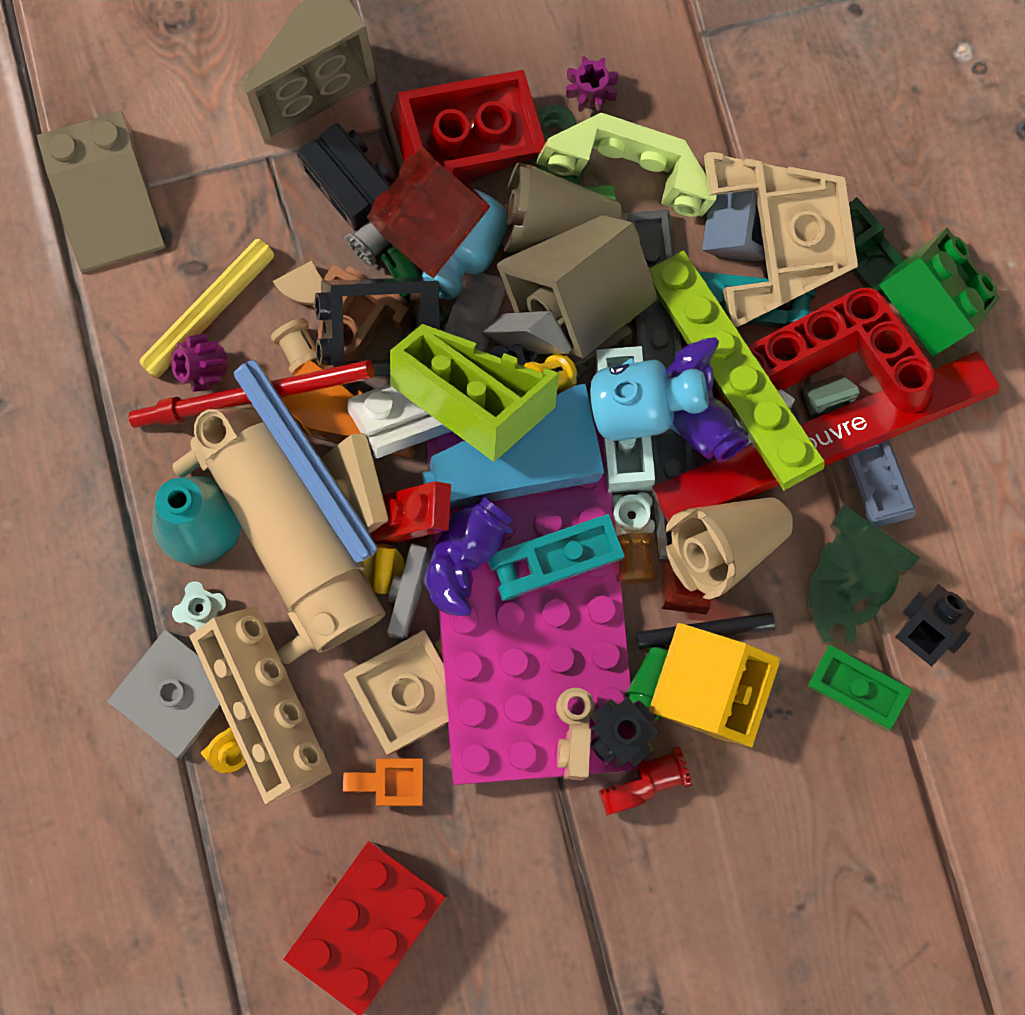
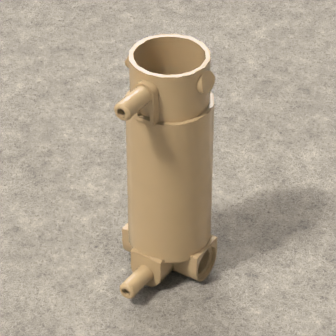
(286, 528)

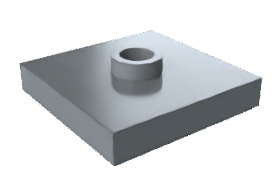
(168, 695)

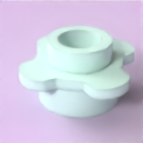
(640, 505)
(195, 595)

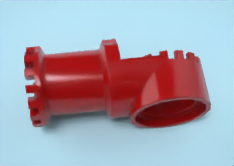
(654, 776)

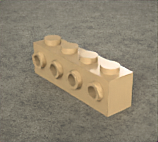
(260, 704)

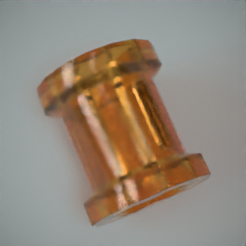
(636, 565)

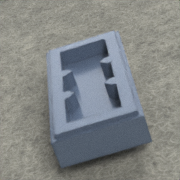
(881, 485)

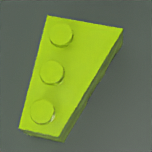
(472, 392)

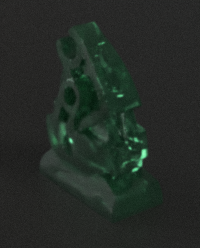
(854, 568)

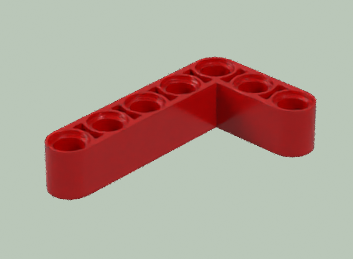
(850, 336)

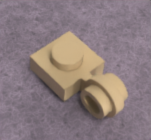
(575, 750)

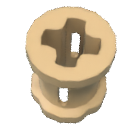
(295, 343)

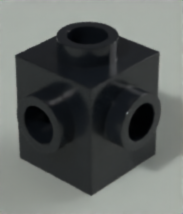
(935, 624)
(608, 743)

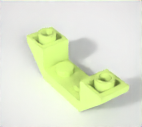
(654, 151)

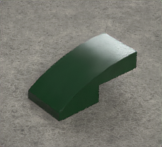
(873, 252)

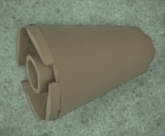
(548, 206)

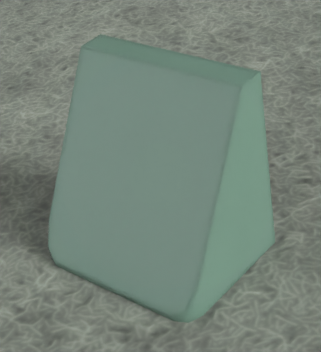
(829, 395)

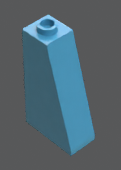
(551, 456)

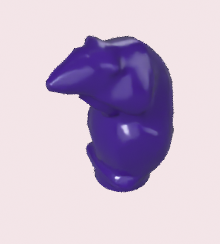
(715, 428)
(471, 540)

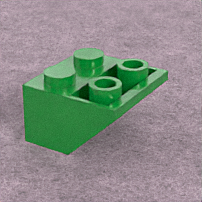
(941, 292)

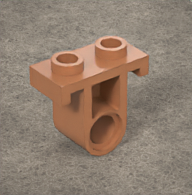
(366, 314)

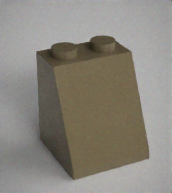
(586, 277)

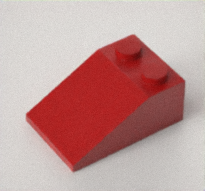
(471, 123)

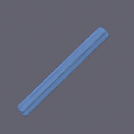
(305, 461)

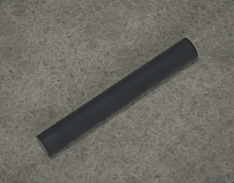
(722, 627)

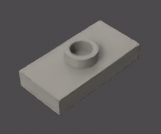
(406, 592)

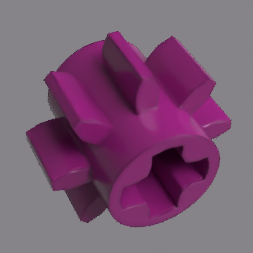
(600, 78)
(199, 362)

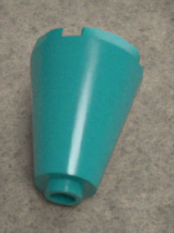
(194, 520)

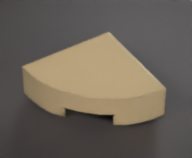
(300, 284)

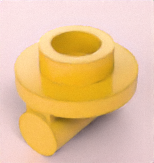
(382, 568)
(224, 753)

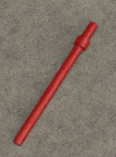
(175, 410)

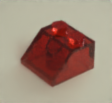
(427, 211)

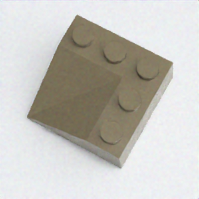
(307, 67)

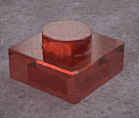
(678, 597)

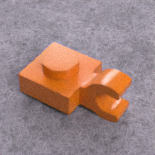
(395, 782)

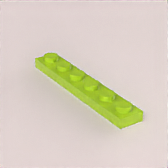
(737, 373)

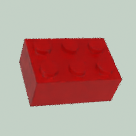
(365, 928)

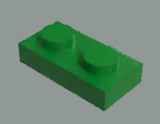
(859, 688)

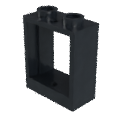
(329, 309)

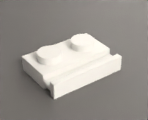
(392, 420)

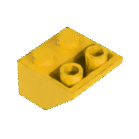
(714, 685)

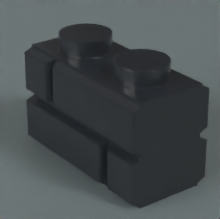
(344, 173)

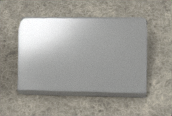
(531, 330)

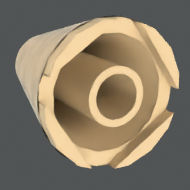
(725, 543)

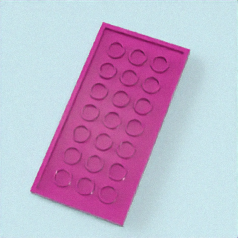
(522, 653)

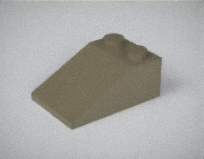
(101, 191)

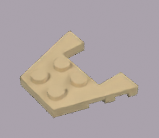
(802, 229)

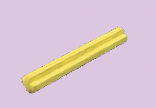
(208, 306)

